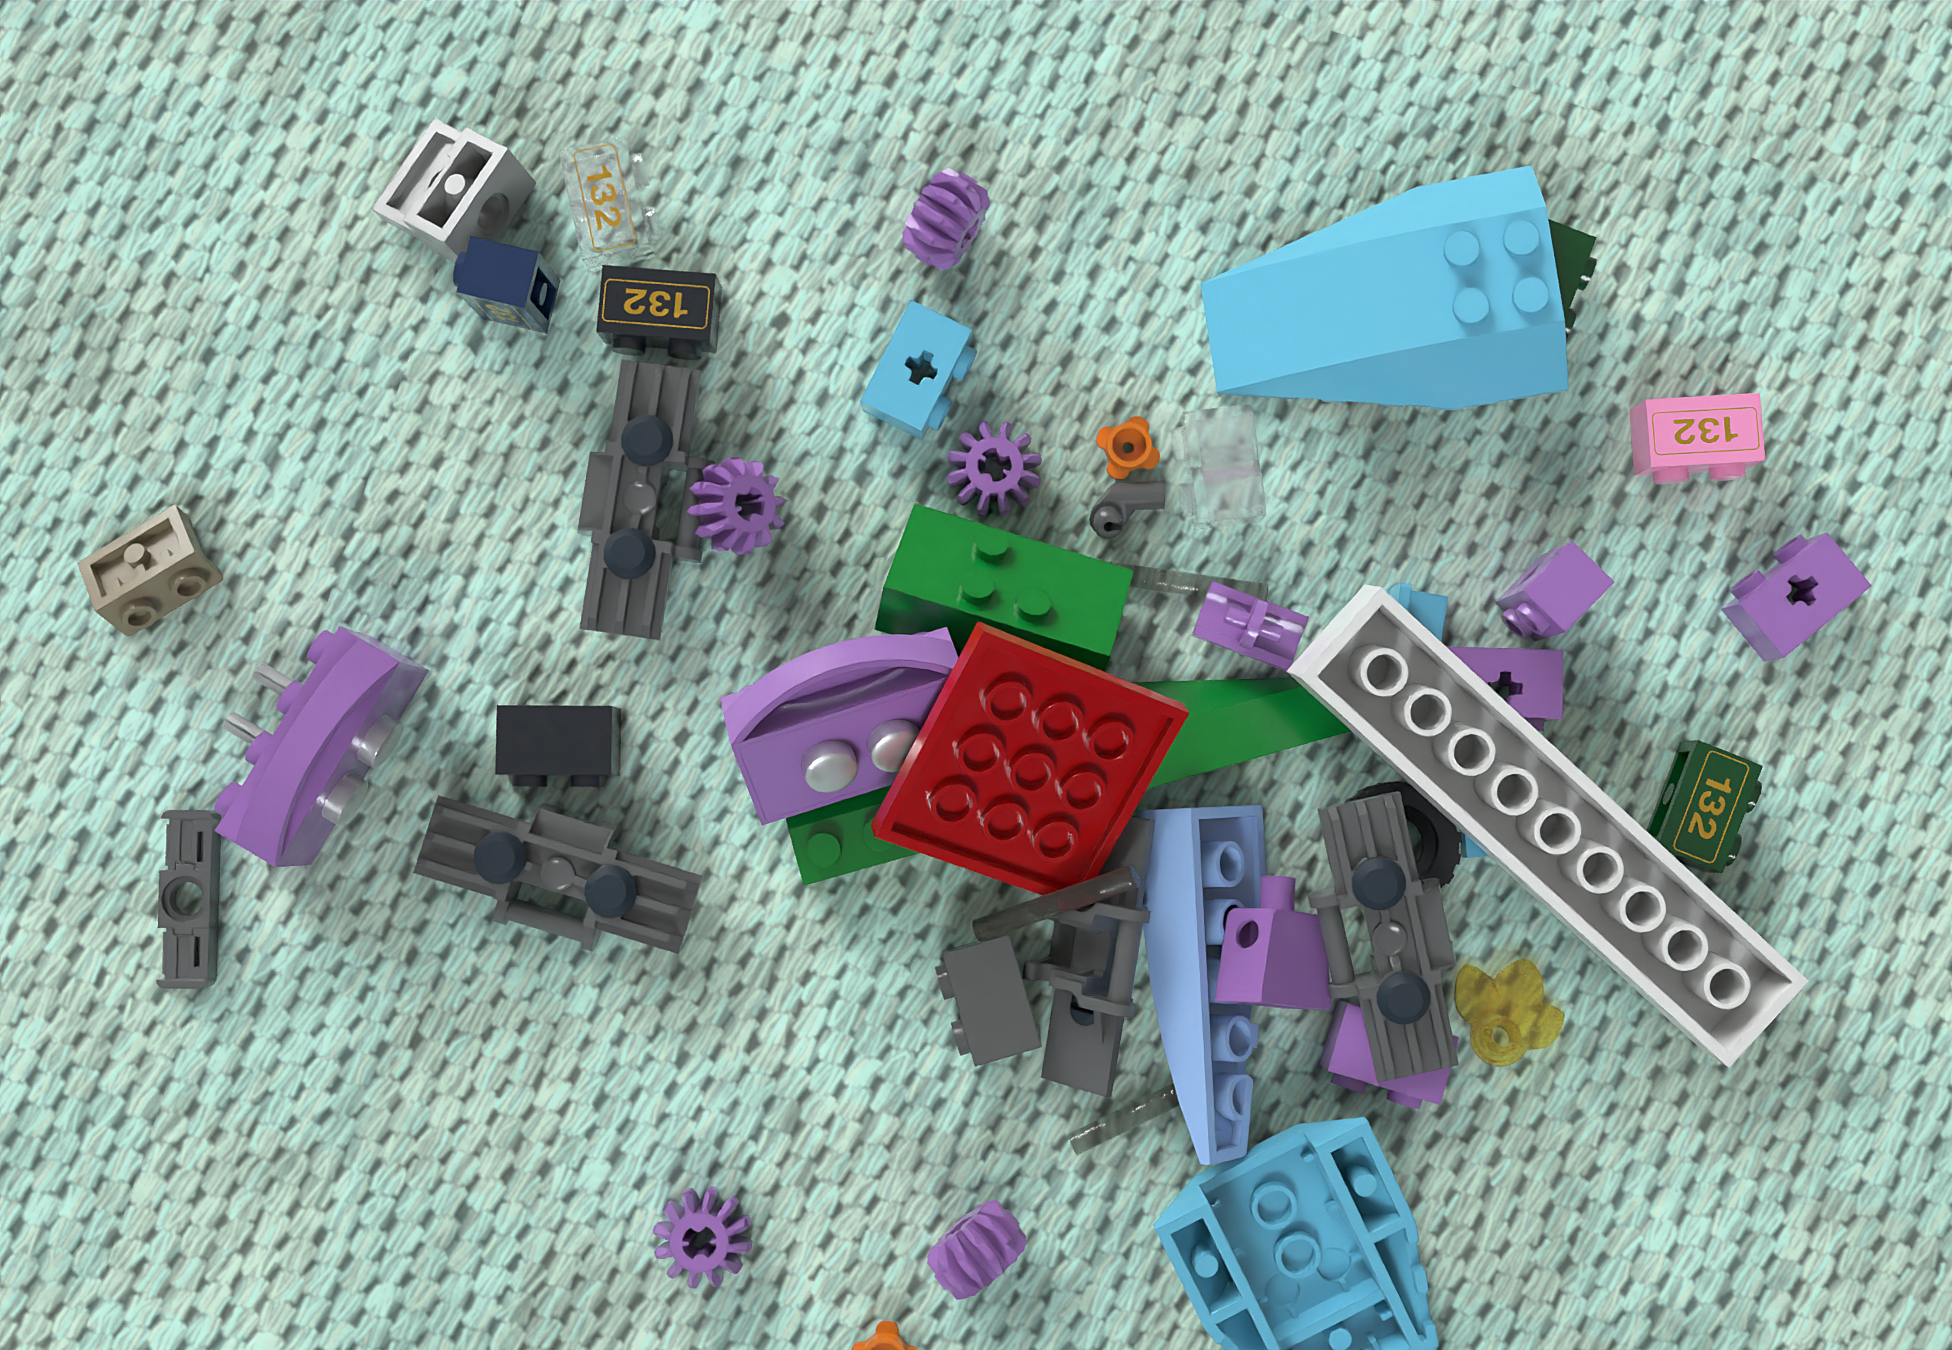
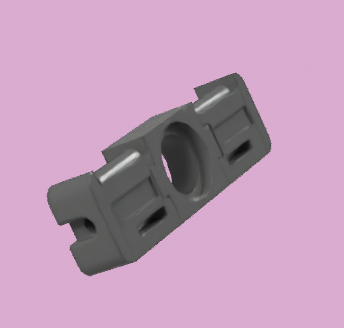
(190, 940)

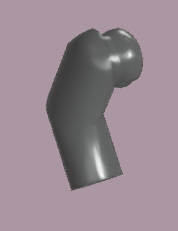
(1120, 503)

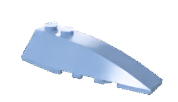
(1197, 873)

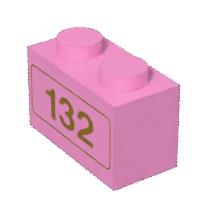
(1697, 436)

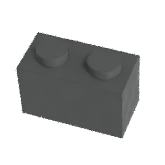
(990, 1000)

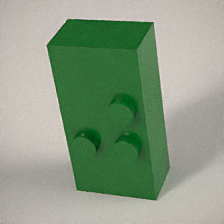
(971, 573)

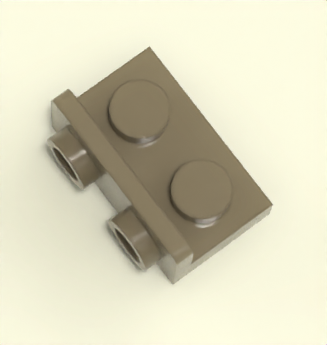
(148, 572)

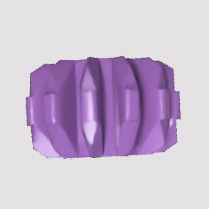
(946, 219)
(982, 484)
(718, 510)
(698, 1216)
(976, 1250)

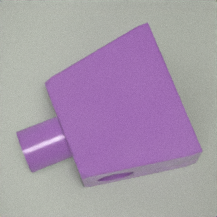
(1274, 953)

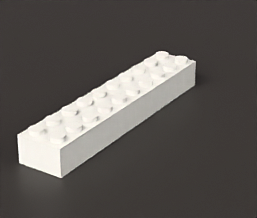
(1547, 824)

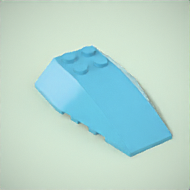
(1407, 303)
(1302, 1246)

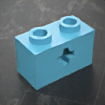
(919, 339)

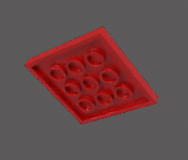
(1027, 765)

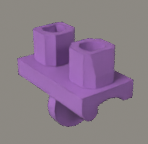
(1250, 626)

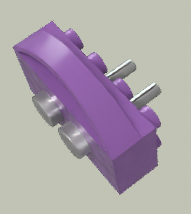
(835, 719)
(318, 756)

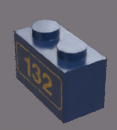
(506, 284)

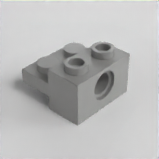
(455, 190)

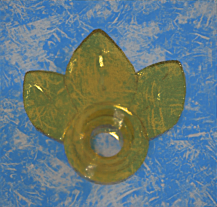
(1510, 1003)

